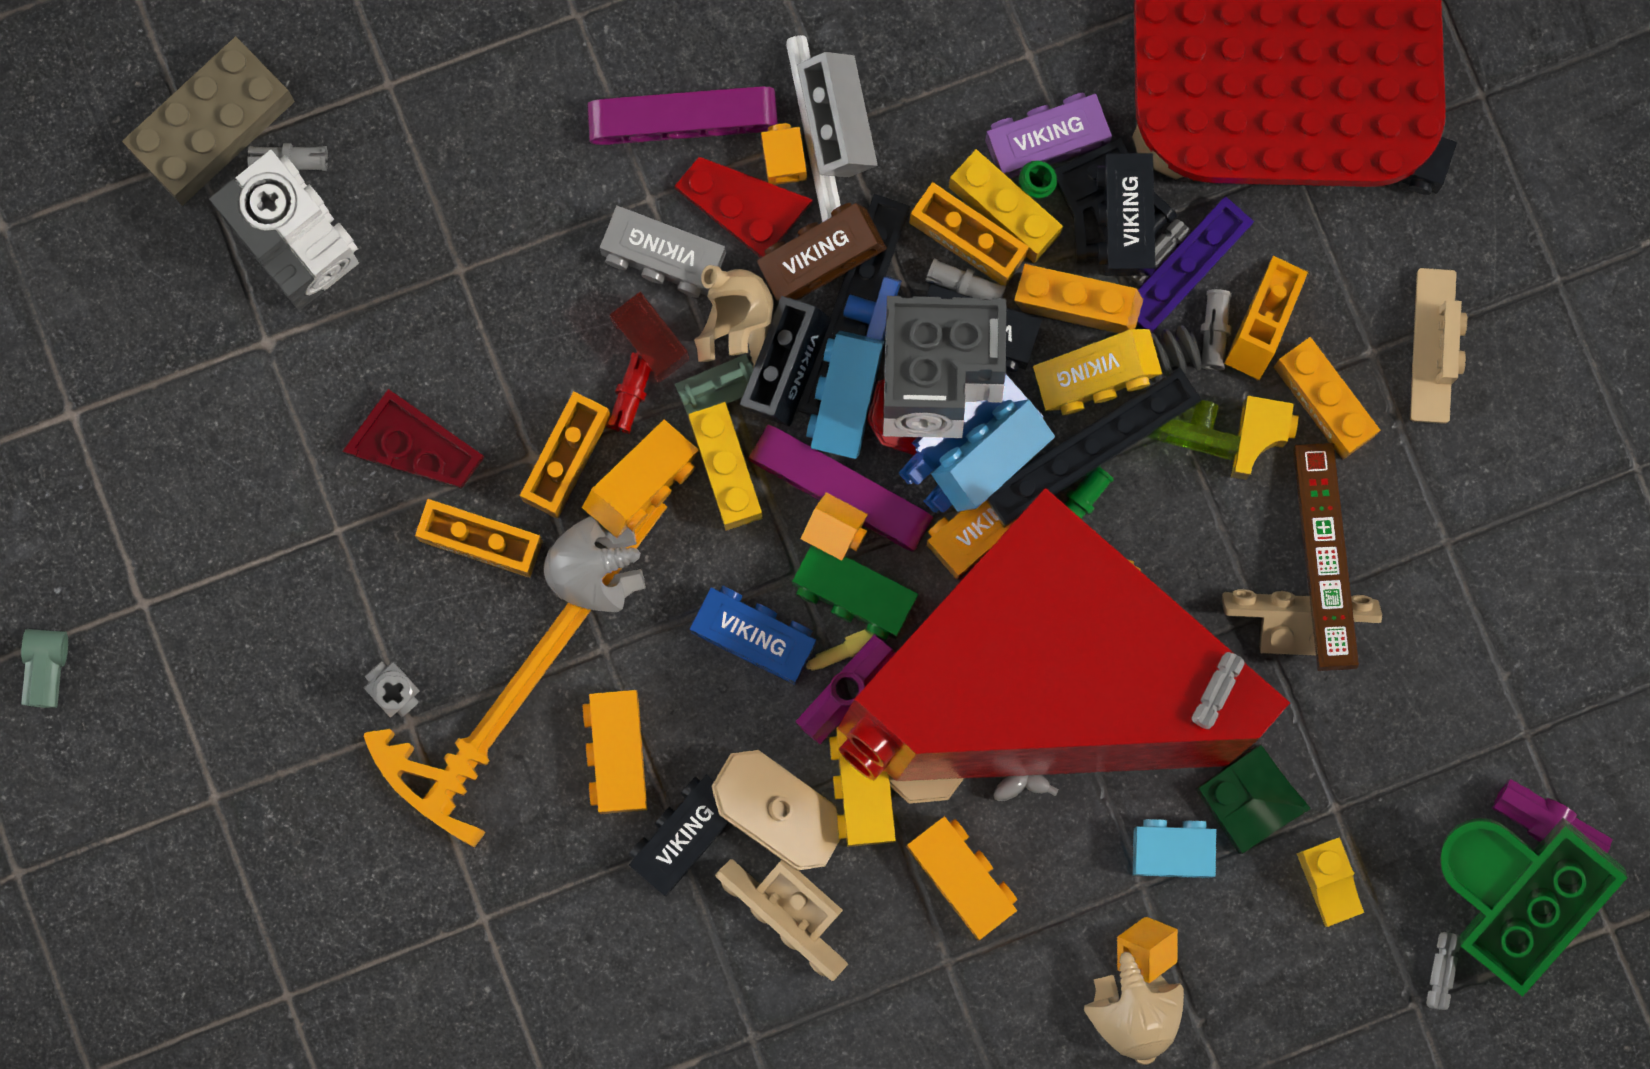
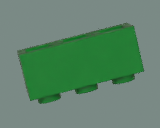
(854, 592)

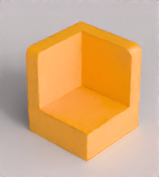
(1152, 946)

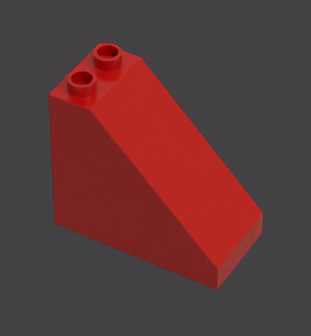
(1052, 666)

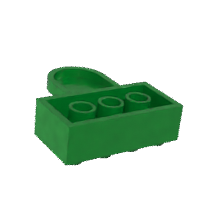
(1525, 896)

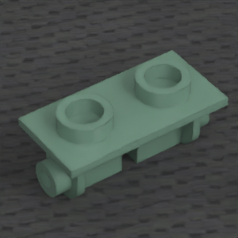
(716, 385)

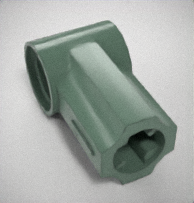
(43, 657)

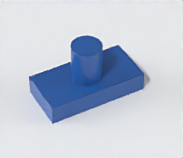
(873, 312)

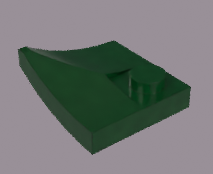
(1251, 799)

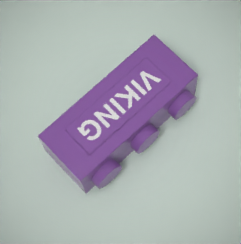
(1048, 134)

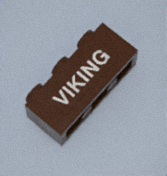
(821, 252)

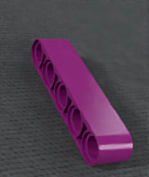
(681, 115)
(817, 474)

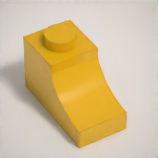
(1261, 427)
(1331, 881)

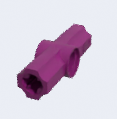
(828, 708)
(1541, 814)

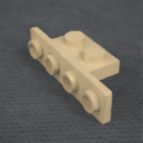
(1436, 345)
(1288, 618)
(791, 908)

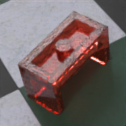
(650, 336)

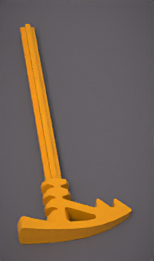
(473, 750)

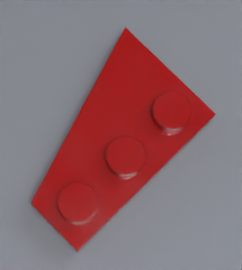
(741, 204)

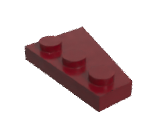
(413, 443)

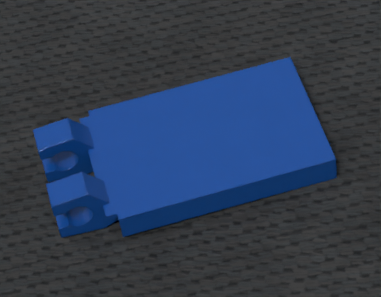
(932, 448)

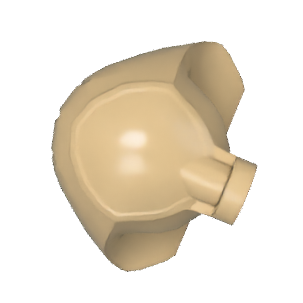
(739, 308)
(1143, 1018)

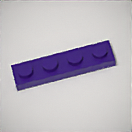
(1191, 262)

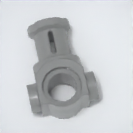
(391, 689)

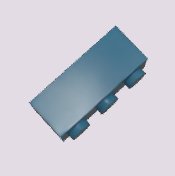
(845, 394)
(992, 454)

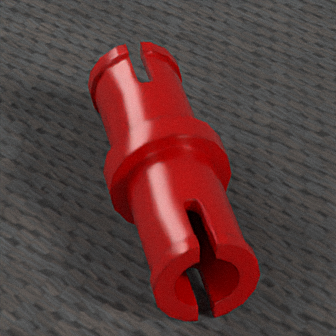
(629, 394)

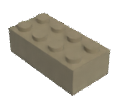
(208, 121)

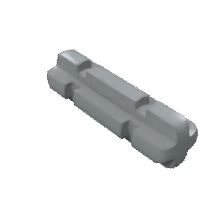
(1166, 245)
(1218, 690)
(1443, 971)

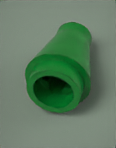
(1037, 179)

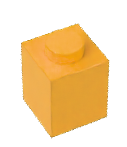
(783, 154)
(835, 527)

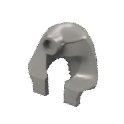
(577, 567)

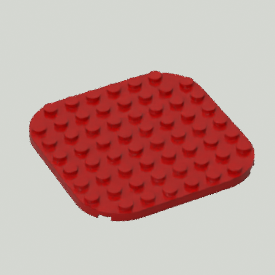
(1290, 89)

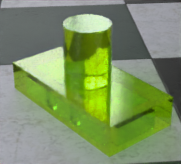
(1200, 433)

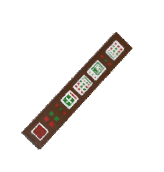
(1325, 557)

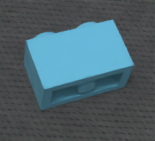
(1174, 851)

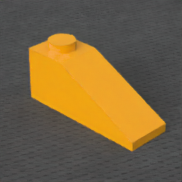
(1266, 318)

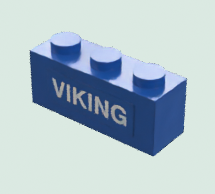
(754, 634)

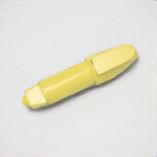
(840, 652)

